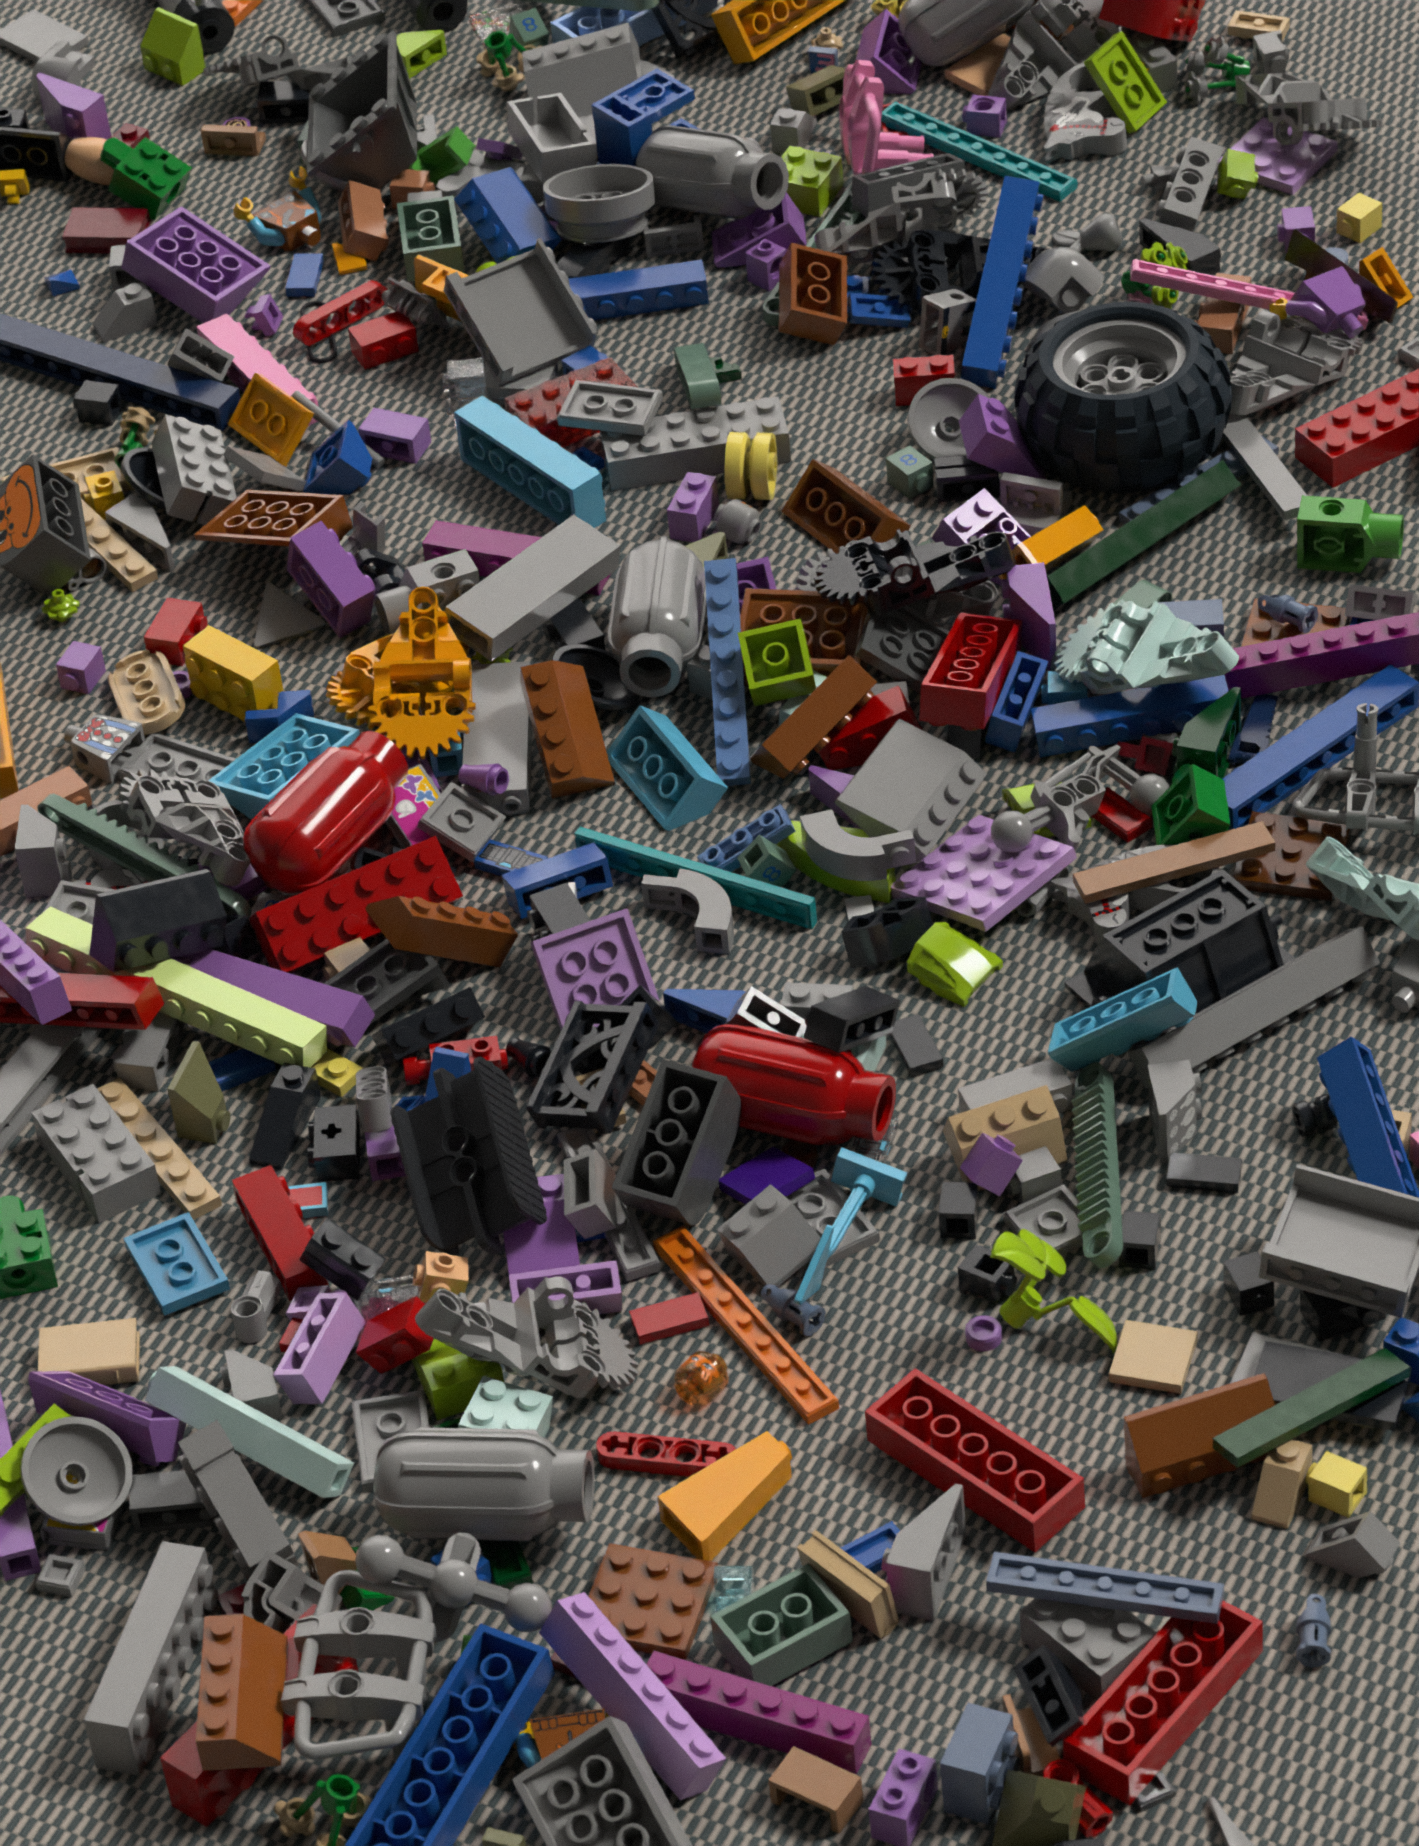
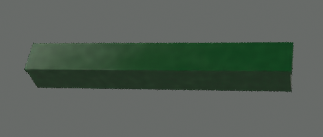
(1140, 533)

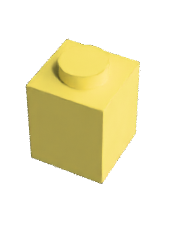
(1359, 217)
(1336, 1484)

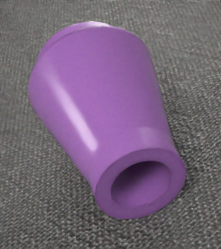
(485, 777)

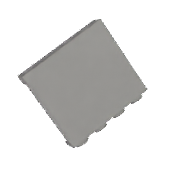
(521, 314)
(1346, 1241)

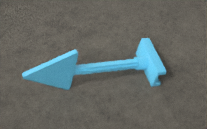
(866, 1180)

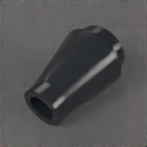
(528, 1055)

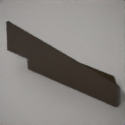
(1316, 261)

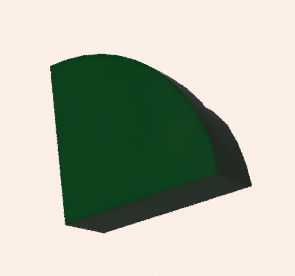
(725, 371)

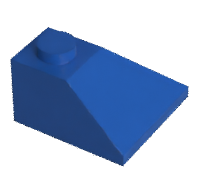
(339, 463)

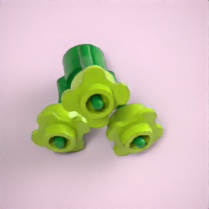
(1171, 257)

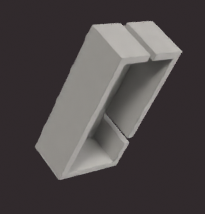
(557, 140)
(191, 467)
(96, 1153)
(233, 1496)

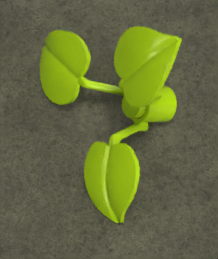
(1032, 1258)

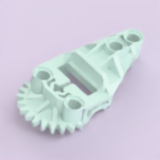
(1141, 650)
(1356, 886)

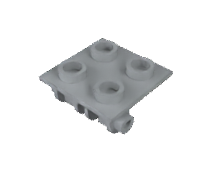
(414, 305)

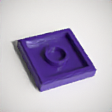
(767, 1168)

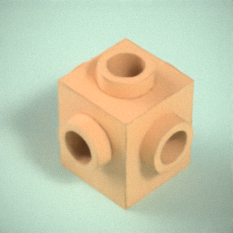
(440, 1272)

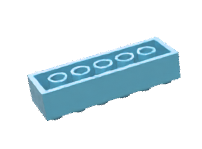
(528, 464)

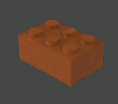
(813, 294)

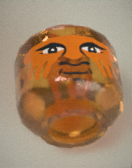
(701, 1378)

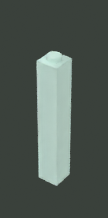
(250, 1431)

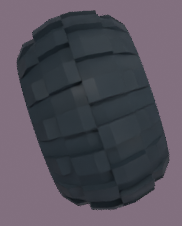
(1123, 397)

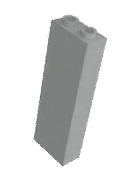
(532, 587)
(500, 734)

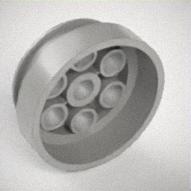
(599, 202)

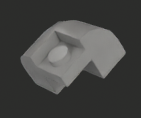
(63, 65)
(1063, 278)
(280, 1593)

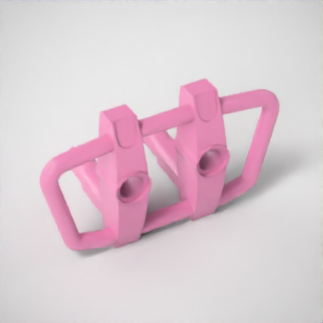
(860, 124)

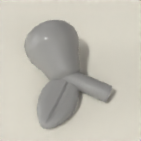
(1100, 234)

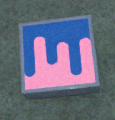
(821, 57)

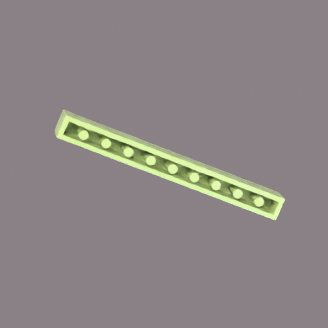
(190, 995)

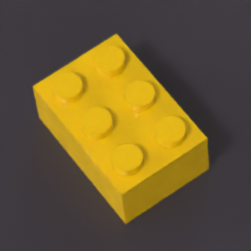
(231, 673)

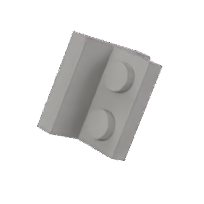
(1034, 501)

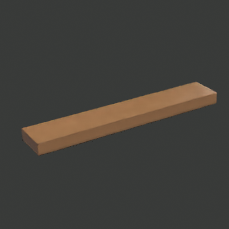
(1173, 862)

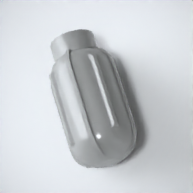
(952, 29)
(712, 172)
(657, 615)
(480, 1483)

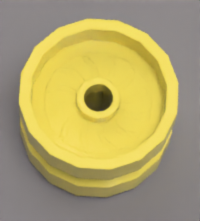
(750, 466)

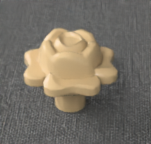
(827, 39)

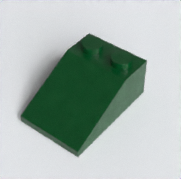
(1210, 735)

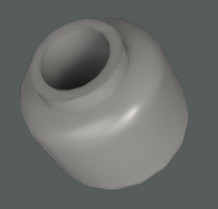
(738, 521)

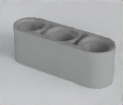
(373, 1099)

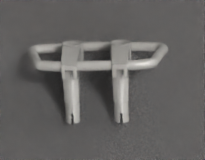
(1361, 787)
(359, 1695)

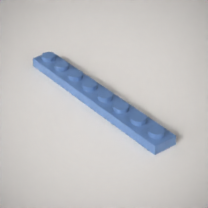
(727, 672)

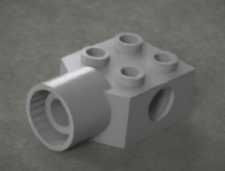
(446, 576)

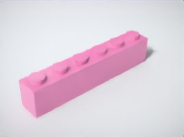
(249, 357)

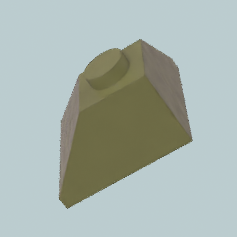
(197, 1099)
(1037, 1811)

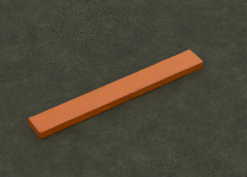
(746, 1325)

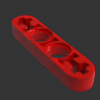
(312, 326)
(668, 1451)

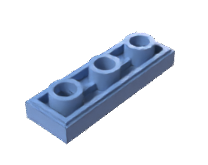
(772, 825)

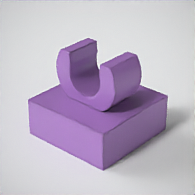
(266, 315)

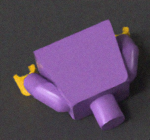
(1327, 301)

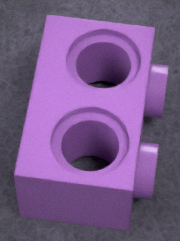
(903, 1798)

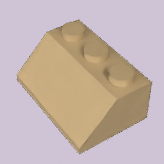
(1024, 1119)

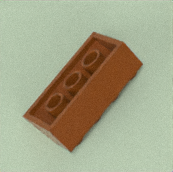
(838, 509)
(812, 721)
(565, 727)
(444, 929)
(1175, 1440)
(240, 1694)

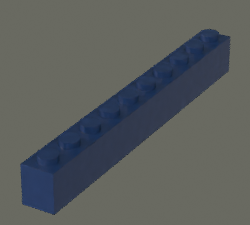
(138, 379)

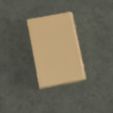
(96, 1350)
(855, 1586)

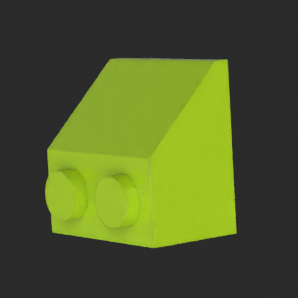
(172, 47)

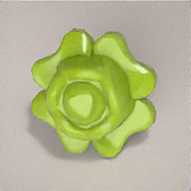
(60, 606)

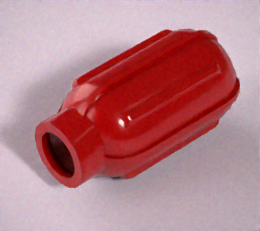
(325, 813)
(798, 1086)

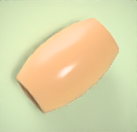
(84, 160)

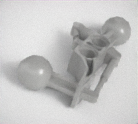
(1068, 805)

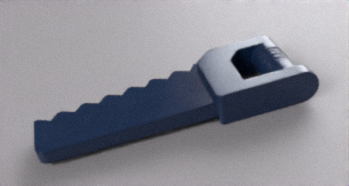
(1256, 730)

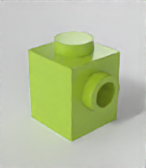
(1236, 174)

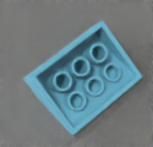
(276, 759)

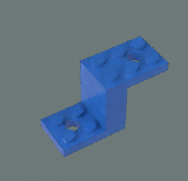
(626, 115)

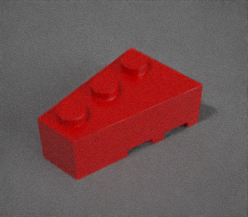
(866, 729)

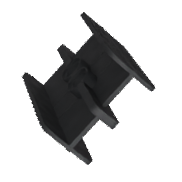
(504, 1185)

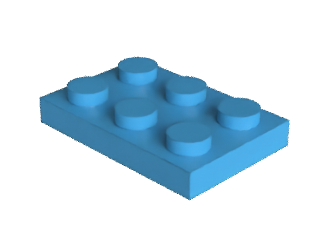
(176, 1263)

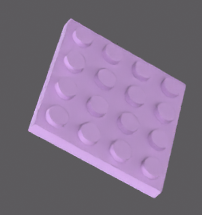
(976, 880)

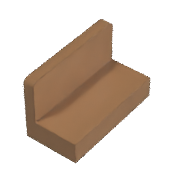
(232, 140)
(1031, 1744)

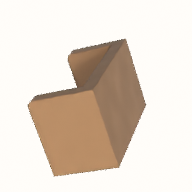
(819, 1785)

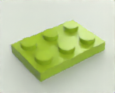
(1125, 82)

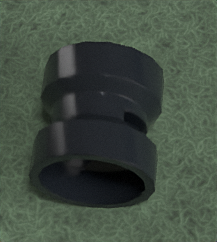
(1312, 1116)

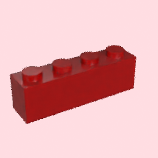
(277, 1227)

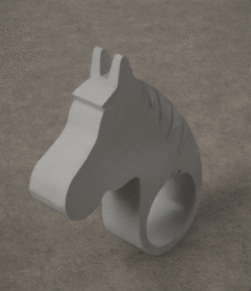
(480, 165)

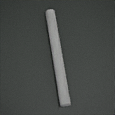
(332, 425)

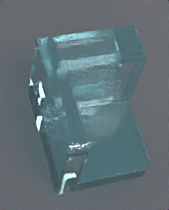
(732, 1584)

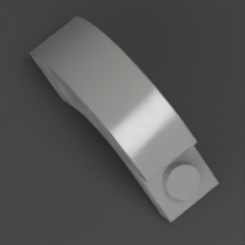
(852, 855)
(698, 897)

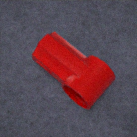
(1094, 1813)

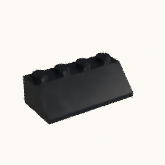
(36, 152)
(157, 921)

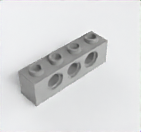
(1190, 184)

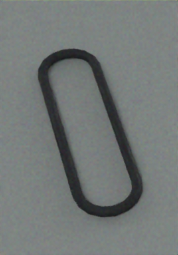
(333, 341)

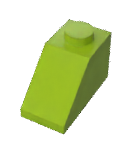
(421, 49)

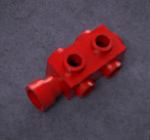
(485, 1047)

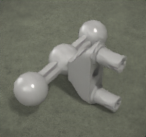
(453, 1583)

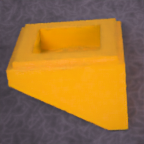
(346, 262)

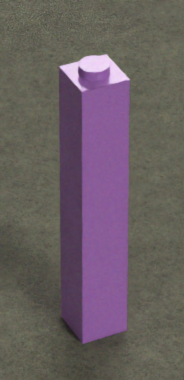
(17, 1540)

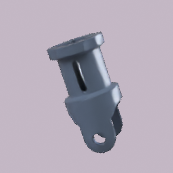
(1285, 610)
(784, 1307)
(1314, 1628)

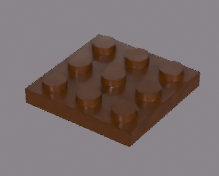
(1286, 868)

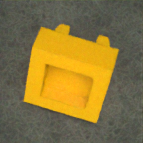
(13, 184)

